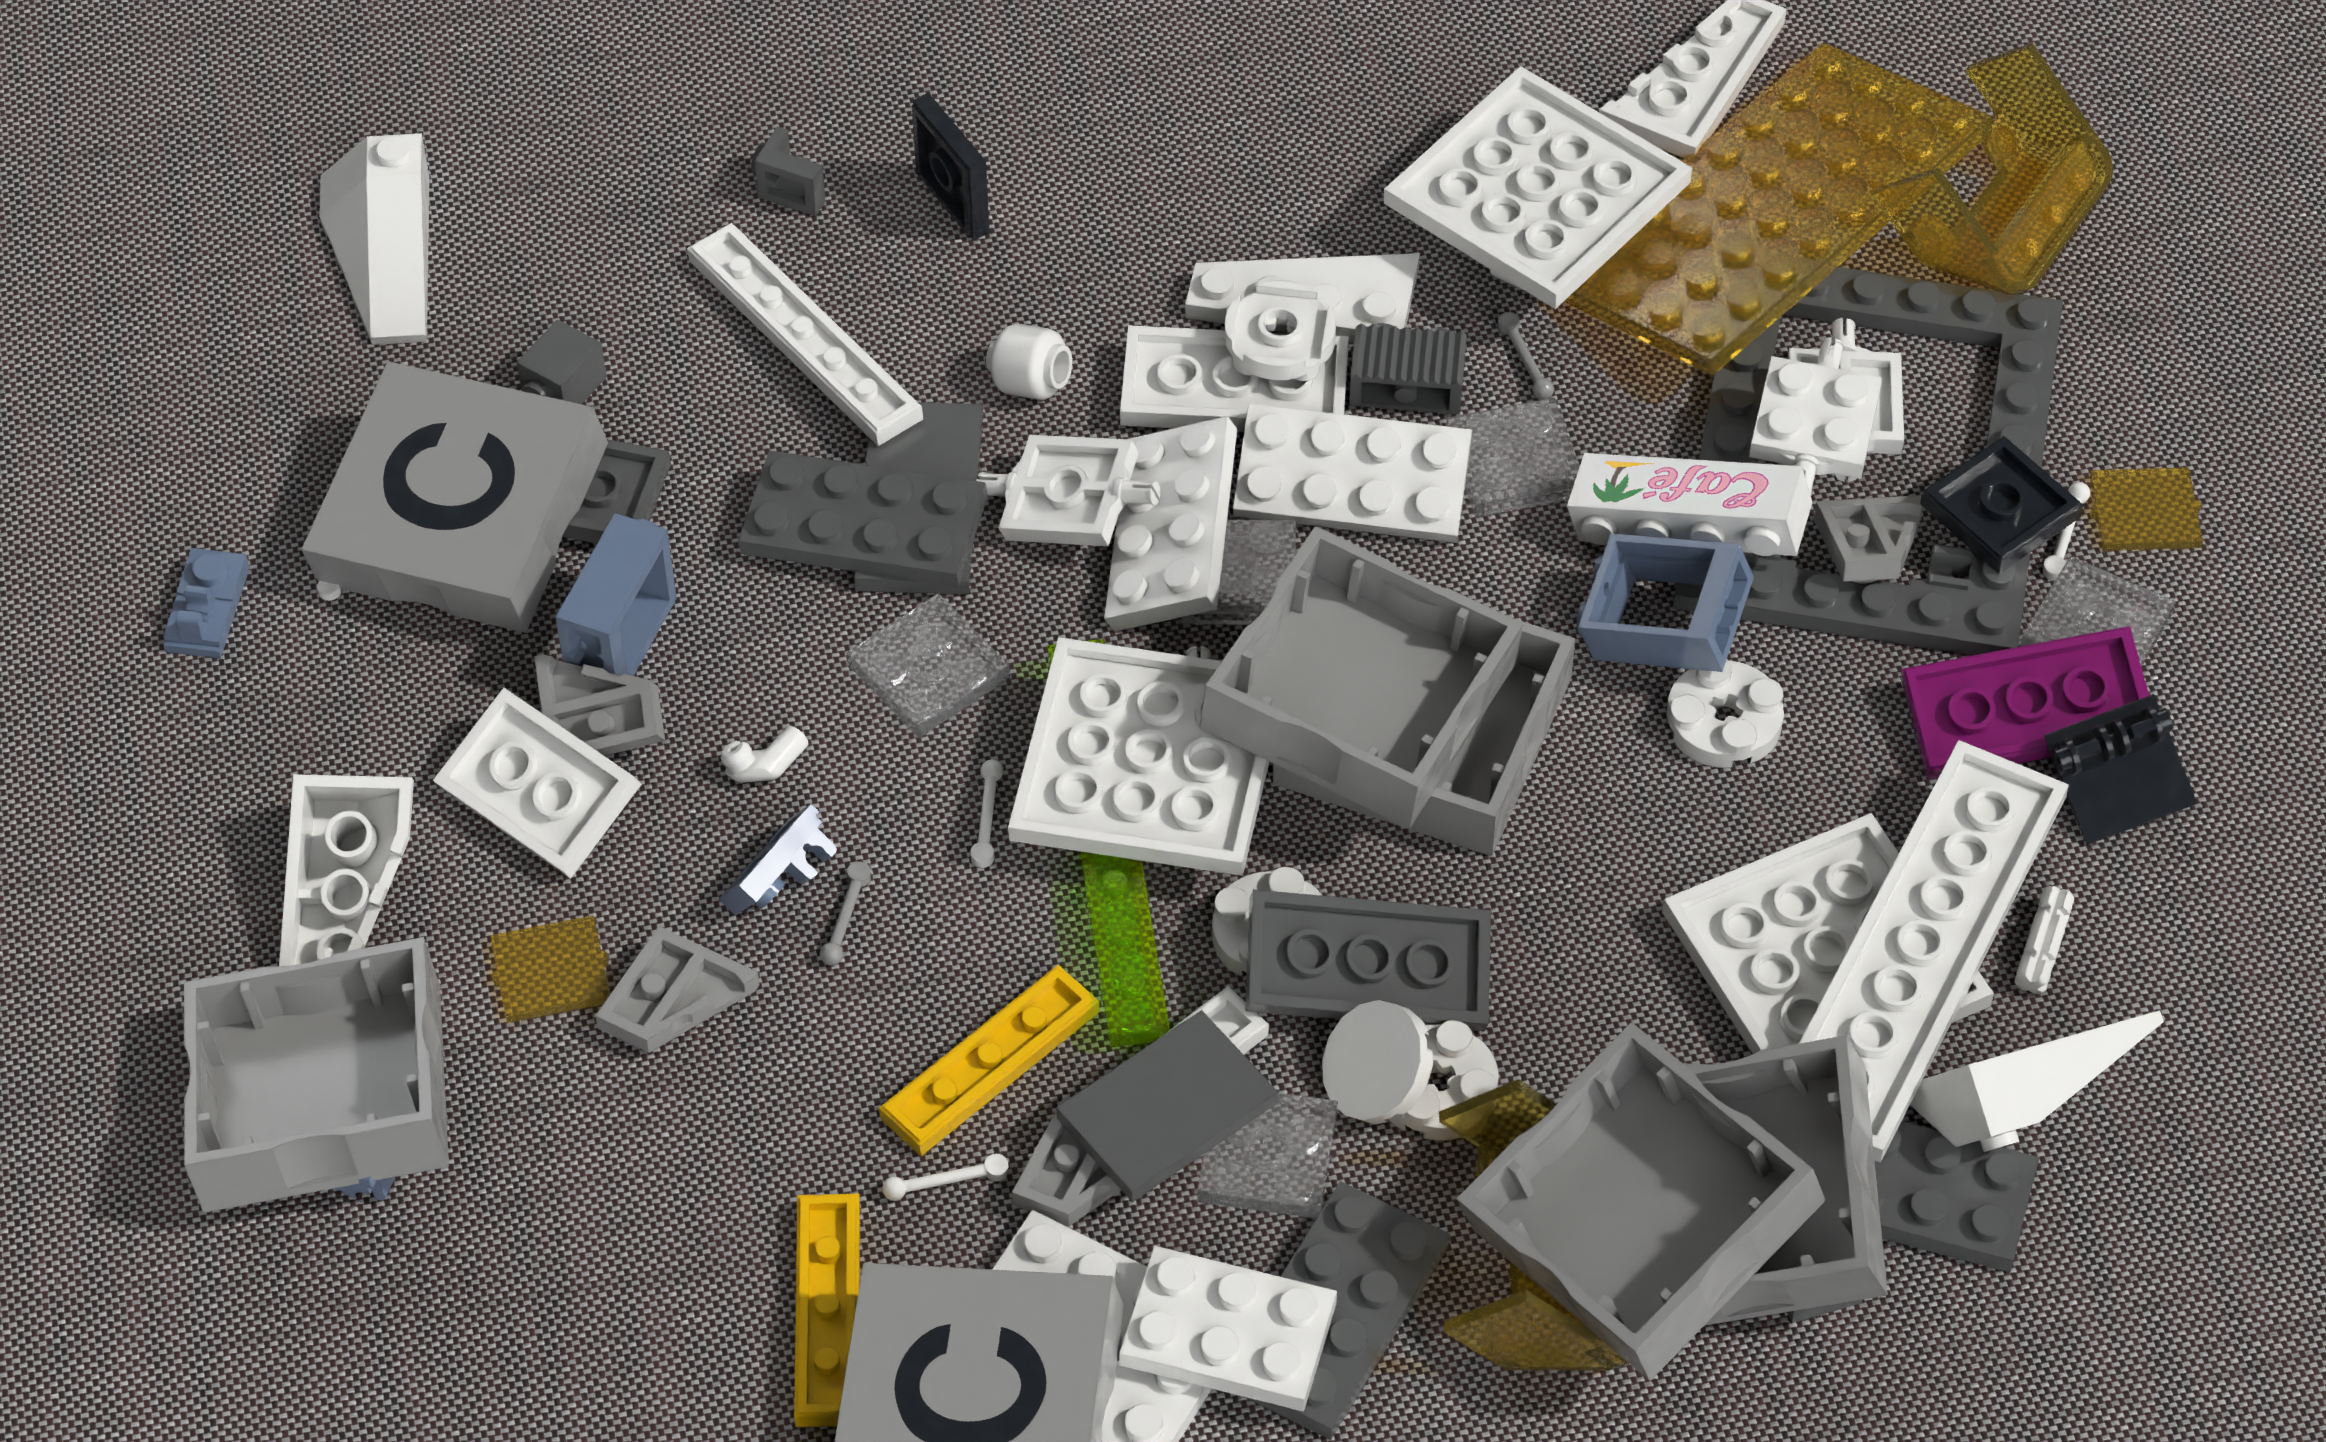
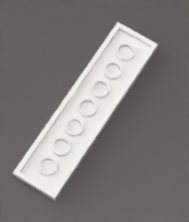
(1935, 924)

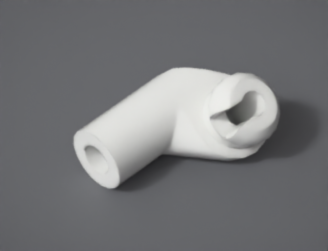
(766, 764)

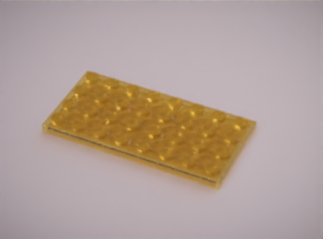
(1776, 205)

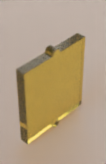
(2146, 509)
(550, 969)

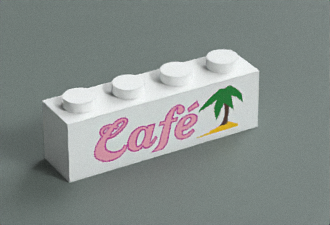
(1691, 500)

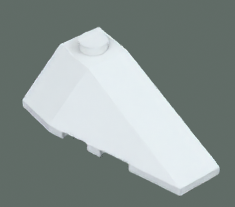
(379, 229)
(340, 860)
(2024, 1086)

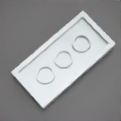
(1190, 378)
(1352, 472)
(1173, 551)

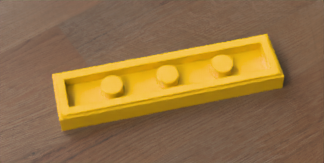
(989, 1060)
(824, 1303)

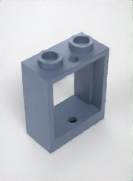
(619, 598)
(1708, 640)

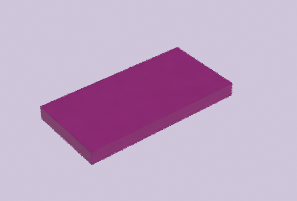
(2019, 694)

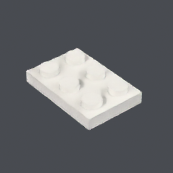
(537, 782)
(1228, 1328)

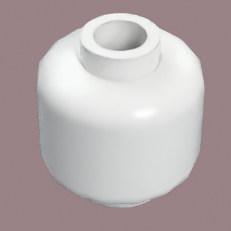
(1029, 361)

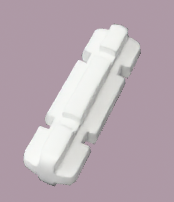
(2044, 940)

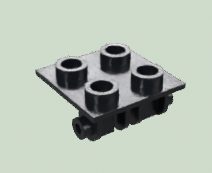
(2121, 768)

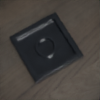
(950, 167)
(2001, 504)

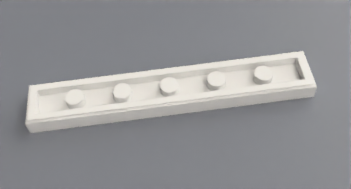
(805, 334)

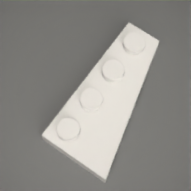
(1699, 80)
(1356, 287)

